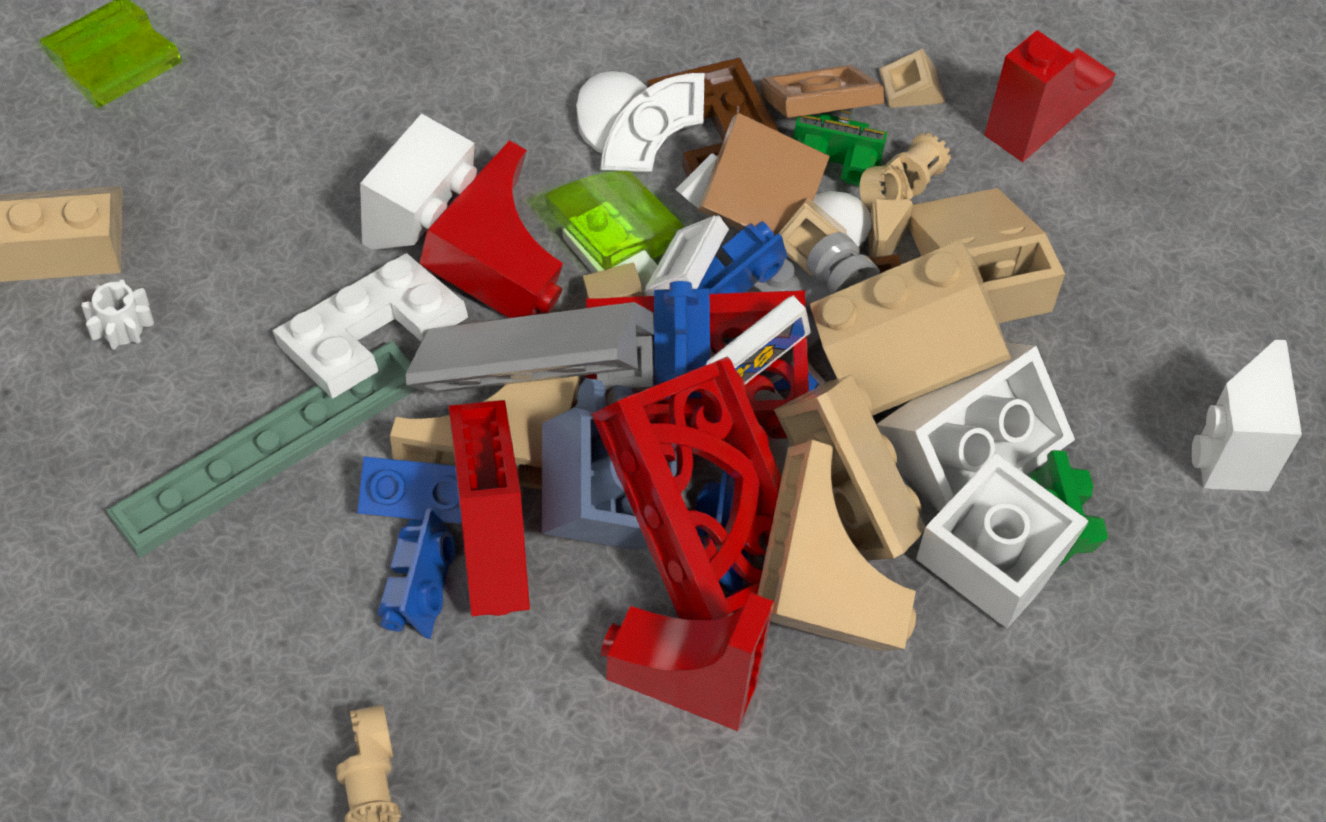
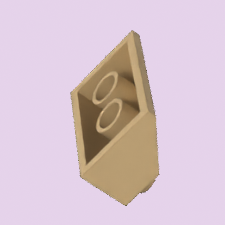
(60, 233)
(912, 327)
(866, 485)

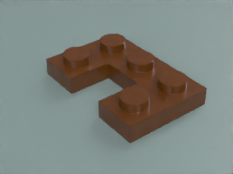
(726, 93)

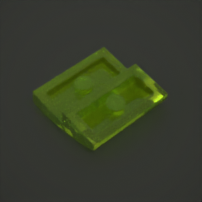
(110, 51)
(613, 217)

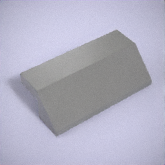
(530, 348)

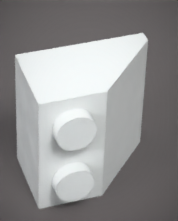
(414, 184)
(1250, 425)
(1000, 539)

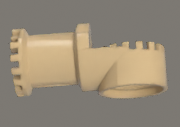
(907, 182)
(367, 772)

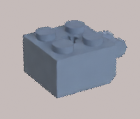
(578, 478)

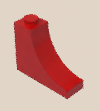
(1041, 93)
(488, 249)
(489, 508)
(692, 663)

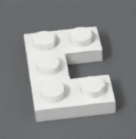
(327, 335)

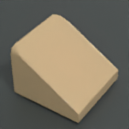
(912, 81)
(888, 225)
(805, 230)
(614, 282)

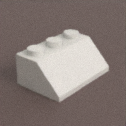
(959, 427)

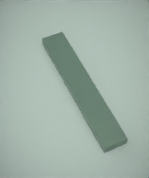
(256, 455)

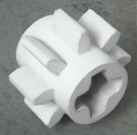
(117, 313)

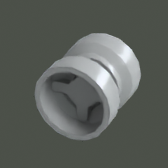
(838, 263)

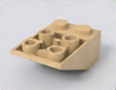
(1004, 243)

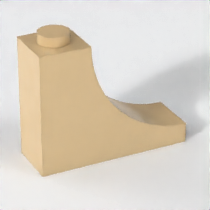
(527, 408)
(817, 571)

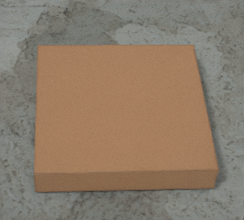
(821, 91)
(761, 176)

